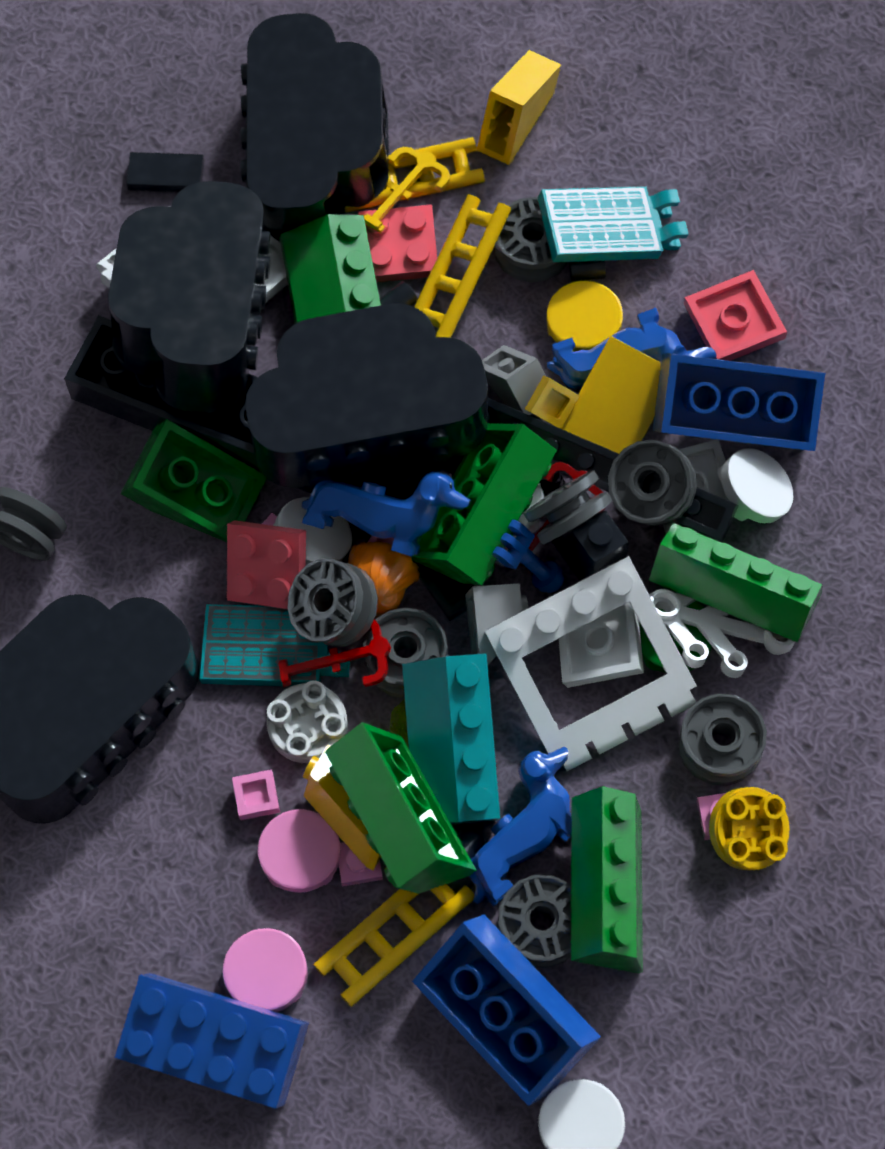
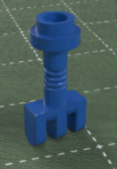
(546, 576)

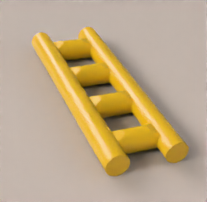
(462, 178)
(454, 248)
(390, 957)

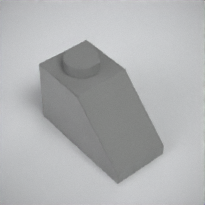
(513, 376)
(489, 607)

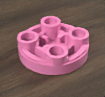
(299, 851)
(265, 969)

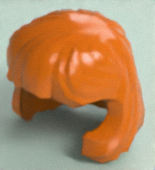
(388, 570)

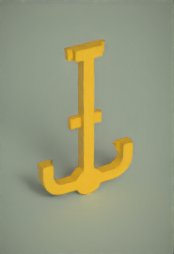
(425, 162)

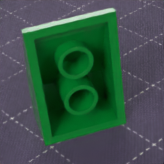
(192, 481)

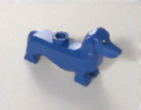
(648, 338)
(382, 514)
(529, 831)

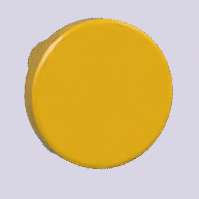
(585, 313)
(749, 828)

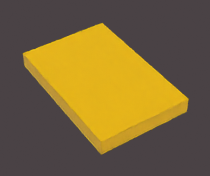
(616, 398)

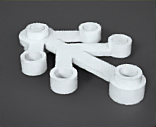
(713, 626)

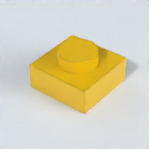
(552, 402)

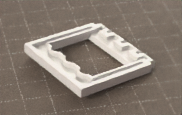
(568, 612)

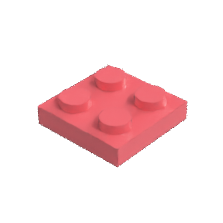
(405, 246)
(735, 317)
(263, 562)

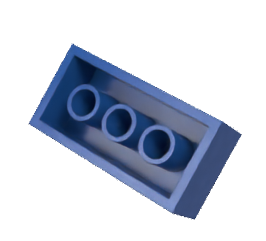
(738, 401)
(506, 1009)
(212, 1040)

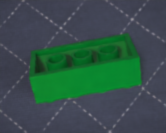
(329, 267)
(500, 484)
(735, 582)
(398, 810)
(607, 880)

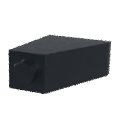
(592, 545)

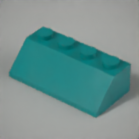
(454, 734)

